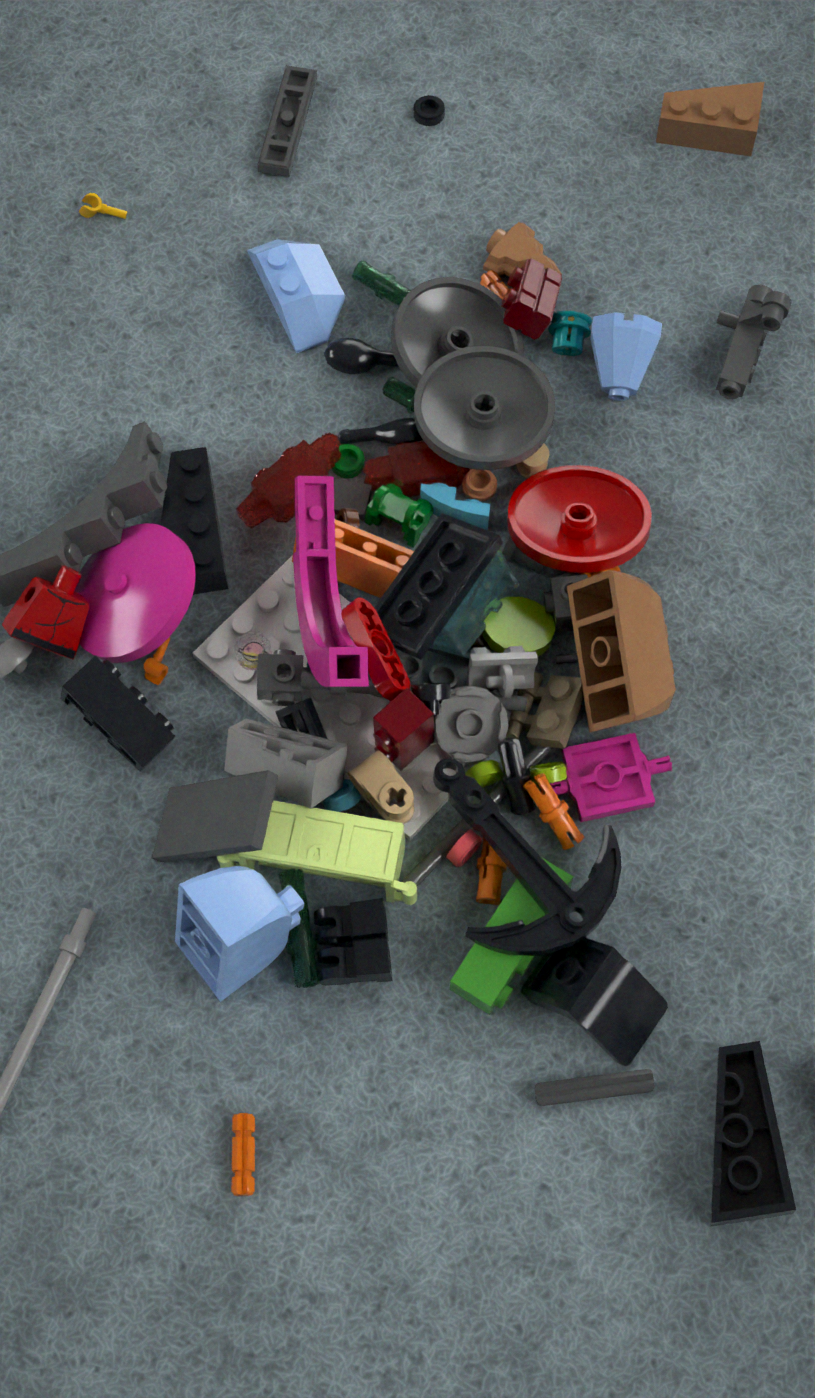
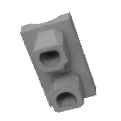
(502, 670)

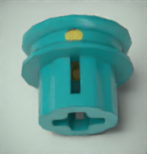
(569, 325)

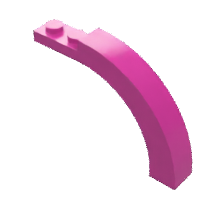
(325, 639)

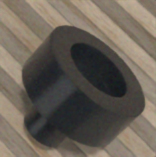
(431, 694)

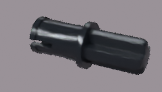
(515, 776)

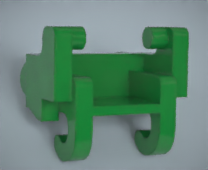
(394, 505)

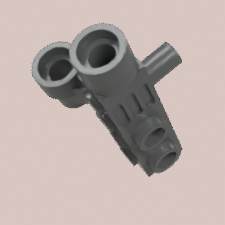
(761, 311)

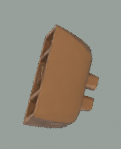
(621, 649)

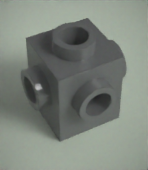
(557, 600)
(280, 677)

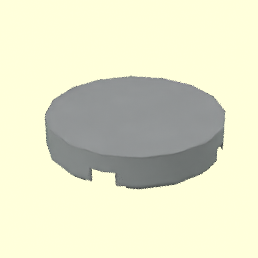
(470, 724)

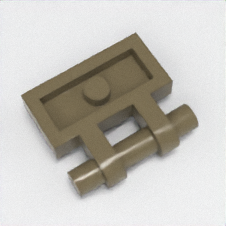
(556, 712)

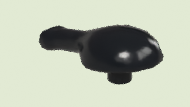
(356, 356)
(392, 432)

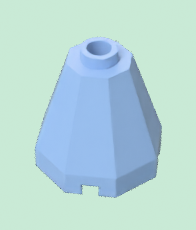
(623, 351)

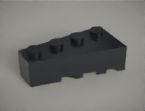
(193, 516)

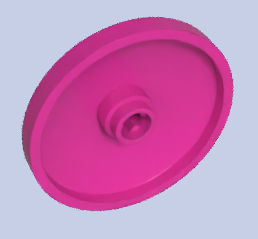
(136, 593)

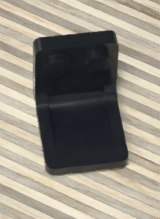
(600, 995)

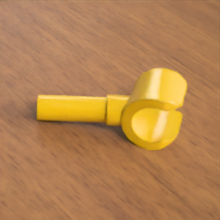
(95, 201)

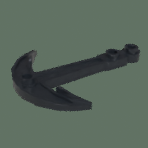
(550, 892)

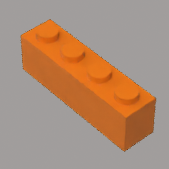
(366, 559)

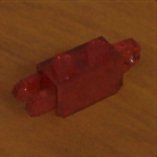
(411, 465)
(275, 486)

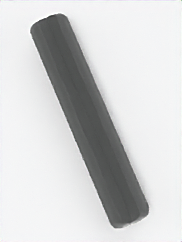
(594, 1087)

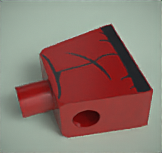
(50, 614)

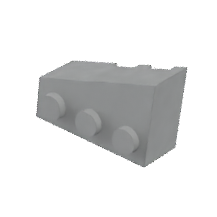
(305, 764)

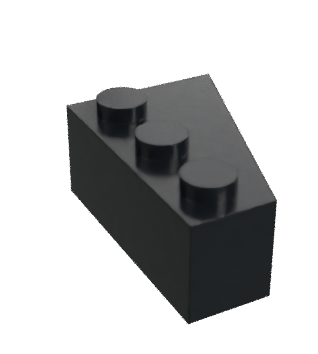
(118, 712)

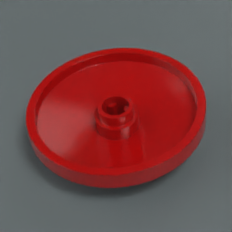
(579, 518)

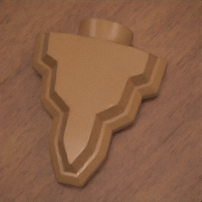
(513, 249)

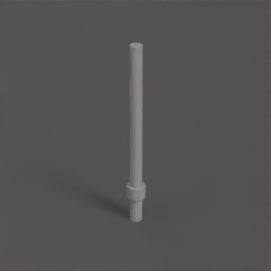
(71, 948)

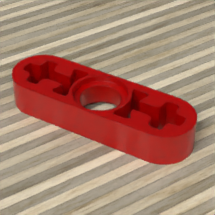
(383, 661)

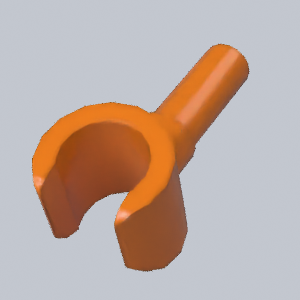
(153, 668)

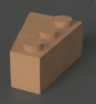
(712, 118)

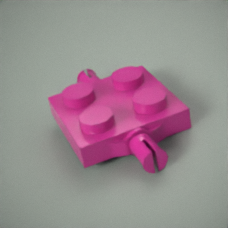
(609, 777)

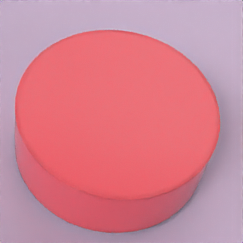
(464, 848)

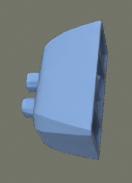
(233, 925)

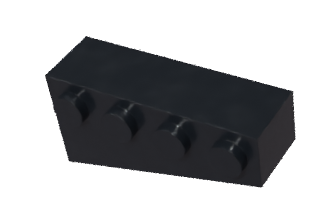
(748, 1150)

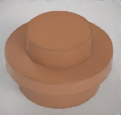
(479, 484)

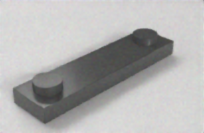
(287, 121)

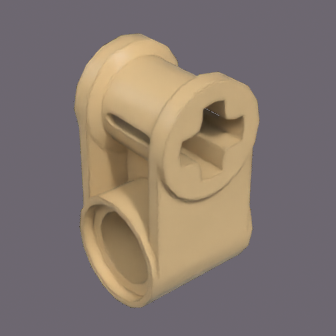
(379, 784)

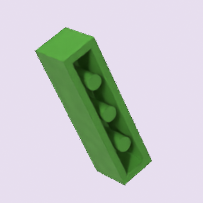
(486, 973)

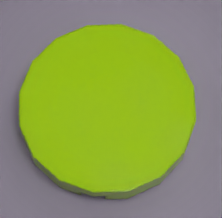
(519, 624)

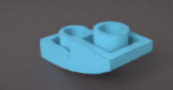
(444, 501)

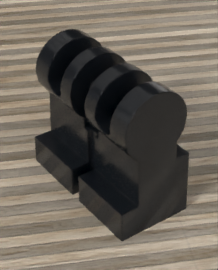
(367, 929)

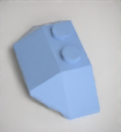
(300, 289)

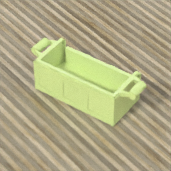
(332, 847)

